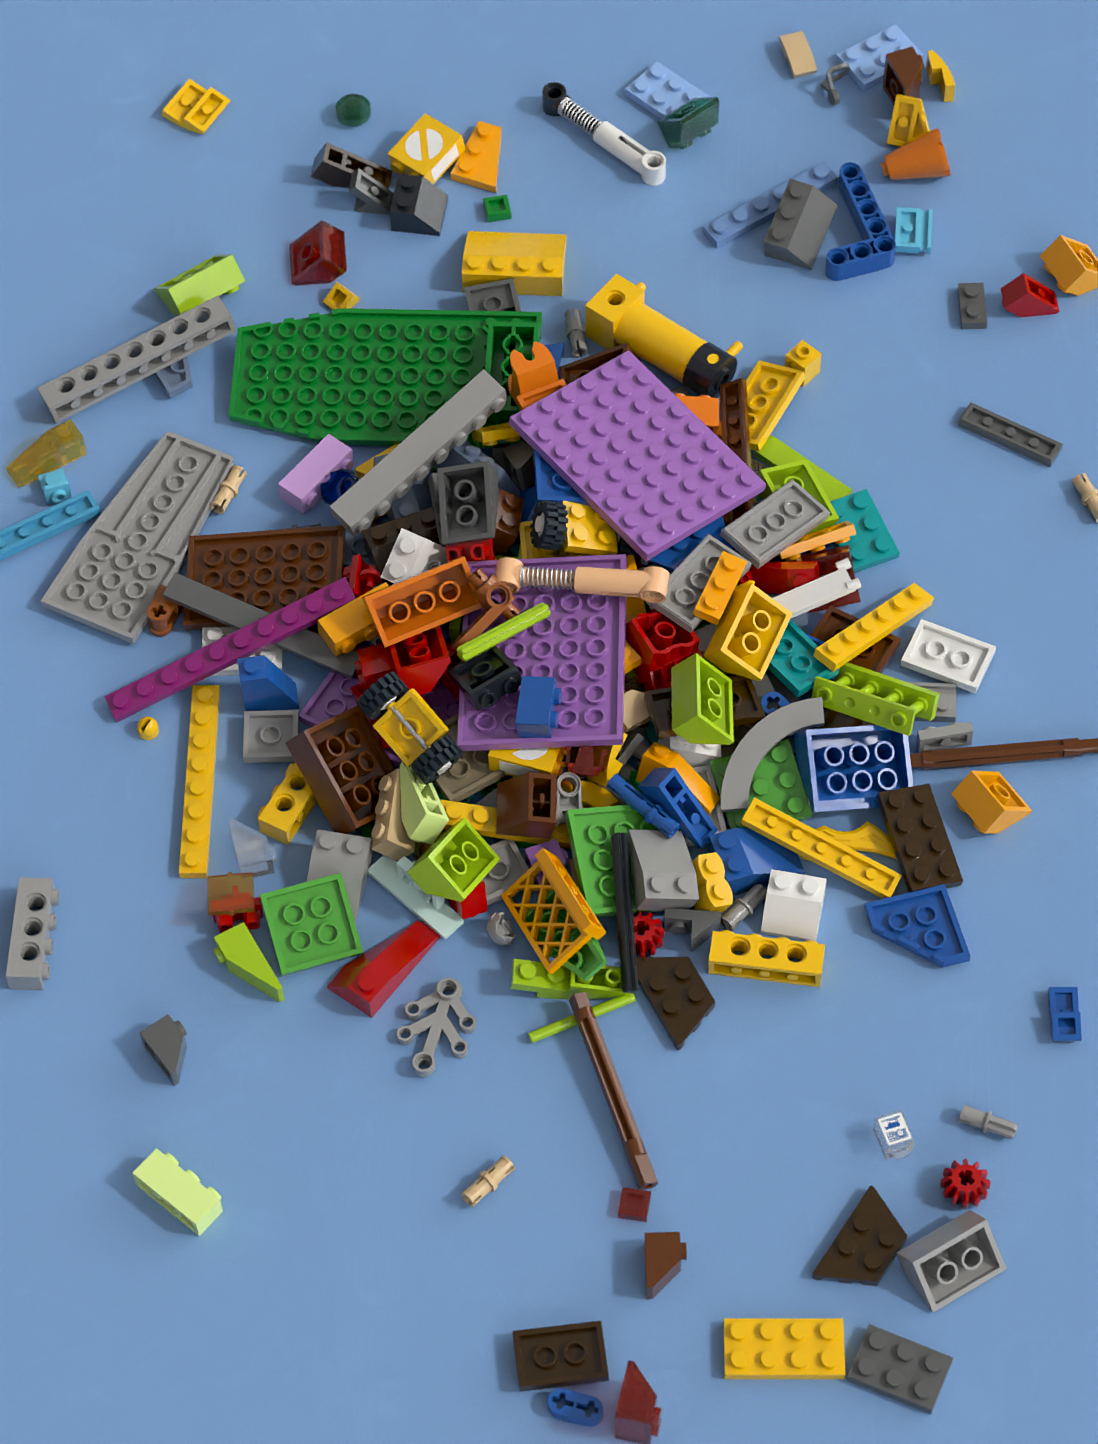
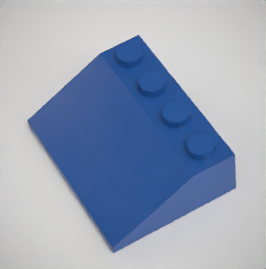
(851, 765)

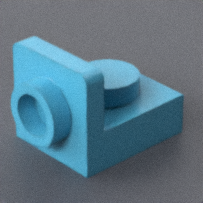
(55, 486)

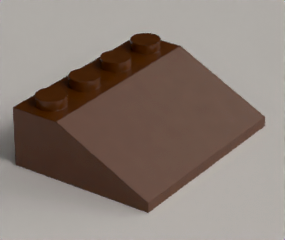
(343, 768)

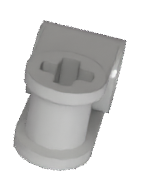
(566, 800)

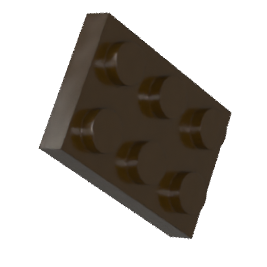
(560, 1356)

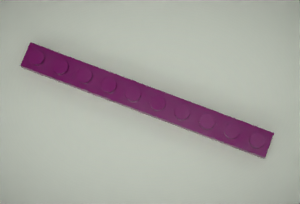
(228, 649)

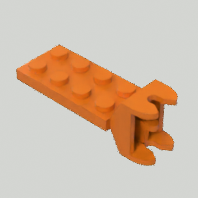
(533, 378)

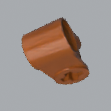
(162, 613)

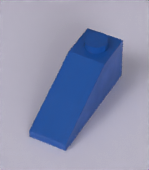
(670, 791)

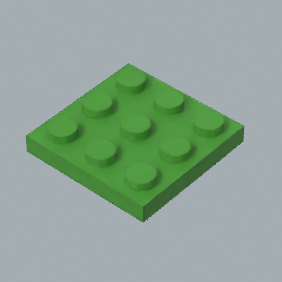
(774, 783)
(311, 924)

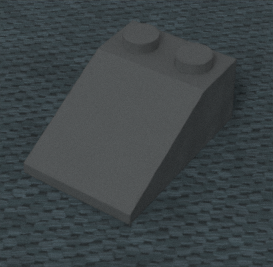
(468, 502)

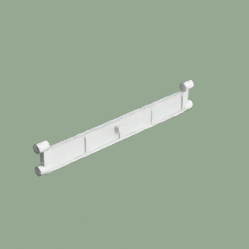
(803, 597)

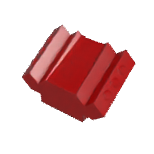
(660, 646)

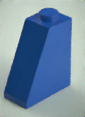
(266, 685)

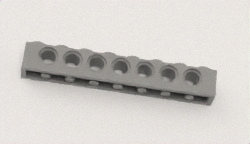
(137, 359)

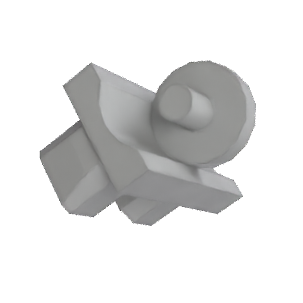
(633, 746)

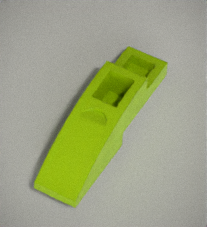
(564, 983)

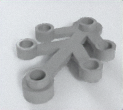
(437, 1023)

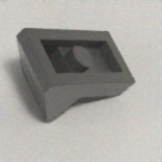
(370, 194)
(697, 922)

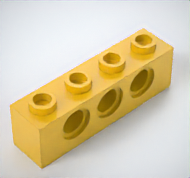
(285, 824)
(776, 969)

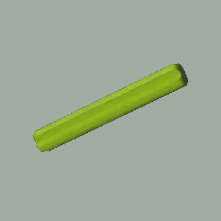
(503, 632)

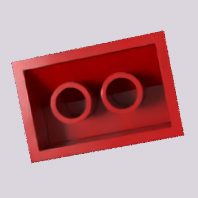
(421, 660)

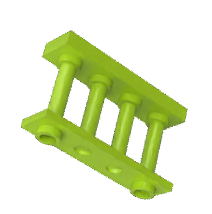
(876, 698)

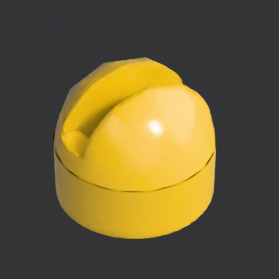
(151, 730)

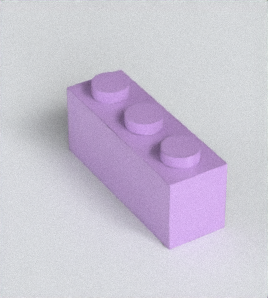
(302, 484)

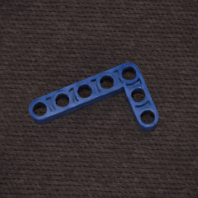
(878, 244)

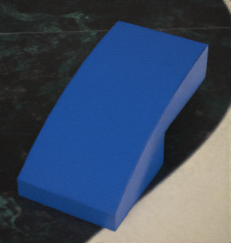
(1064, 1014)

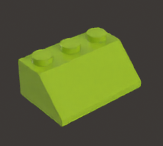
(201, 283)
(801, 473)
(701, 702)
(454, 863)

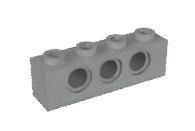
(32, 973)

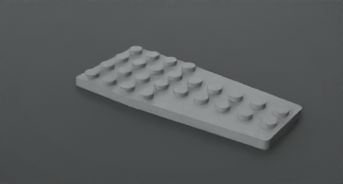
(140, 538)

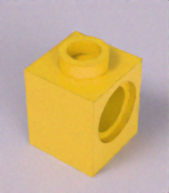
(804, 358)

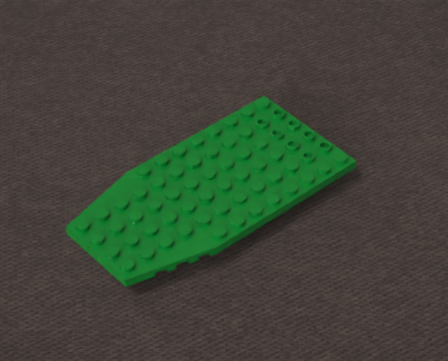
(372, 370)

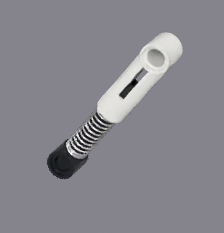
(646, 162)

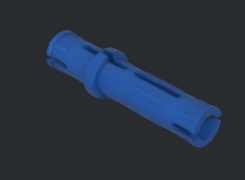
(652, 813)

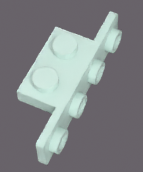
(427, 907)

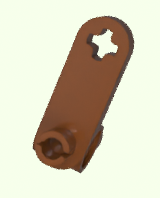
(484, 586)

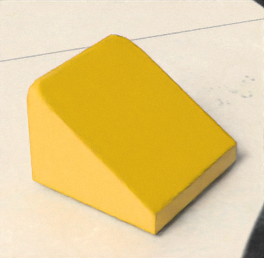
(340, 297)

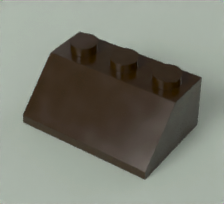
(382, 538)

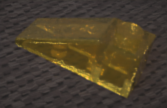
(48, 453)

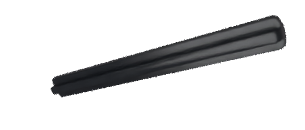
(624, 912)

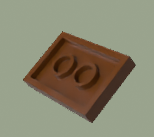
(873, 658)

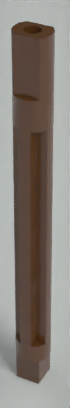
(1003, 753)
(613, 1091)

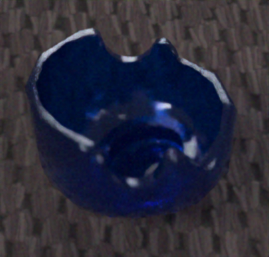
(337, 485)

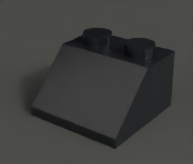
(417, 206)

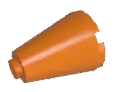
(918, 159)

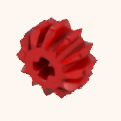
(652, 933)
(976, 1183)

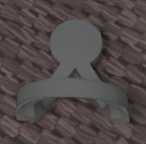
(833, 95)

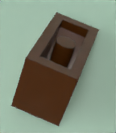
(662, 1259)

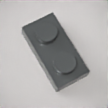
(972, 306)

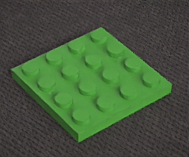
(591, 848)

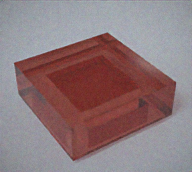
(634, 1204)

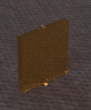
(230, 893)

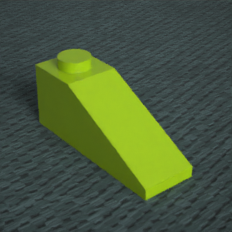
(245, 960)

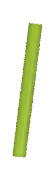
(570, 1021)

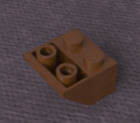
(527, 806)

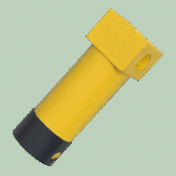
(621, 317)

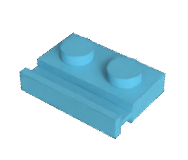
(913, 230)

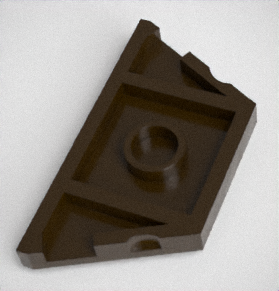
(675, 994)
(864, 1244)

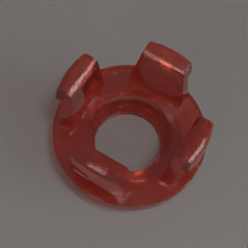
(584, 762)

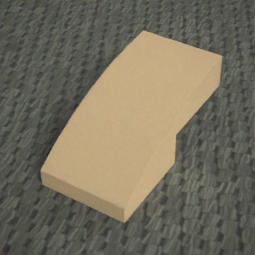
(798, 54)

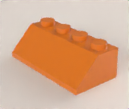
(422, 601)

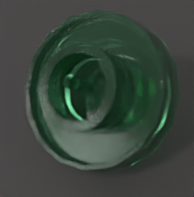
(353, 110)

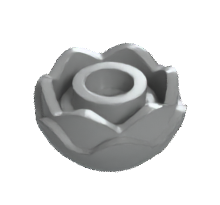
(500, 929)

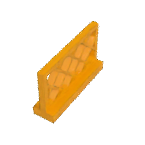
(572, 901)

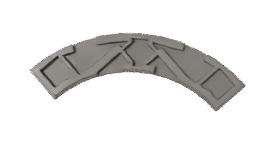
(759, 742)

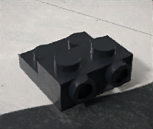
(486, 678)

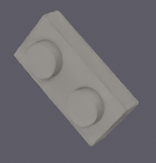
(944, 737)

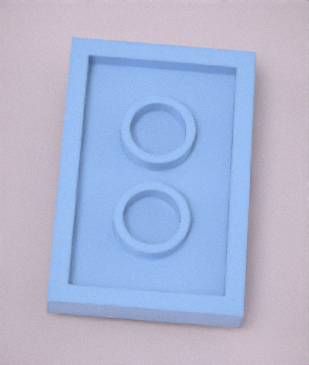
(868, 56)
(662, 90)

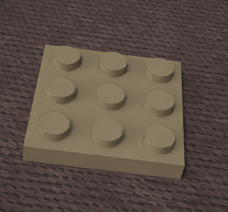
(469, 773)

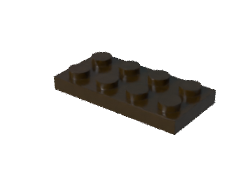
(746, 706)
(919, 838)

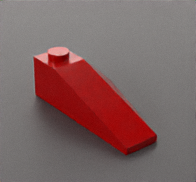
(379, 972)

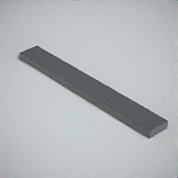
(240, 614)

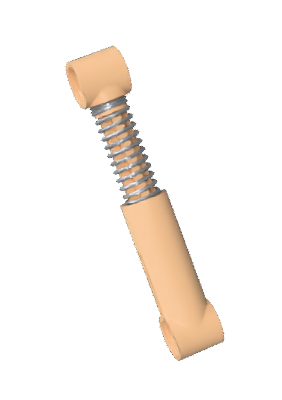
(647, 584)

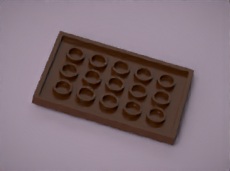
(265, 566)

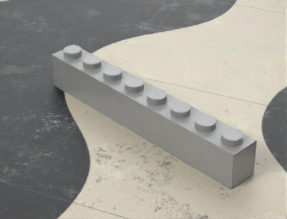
(419, 453)

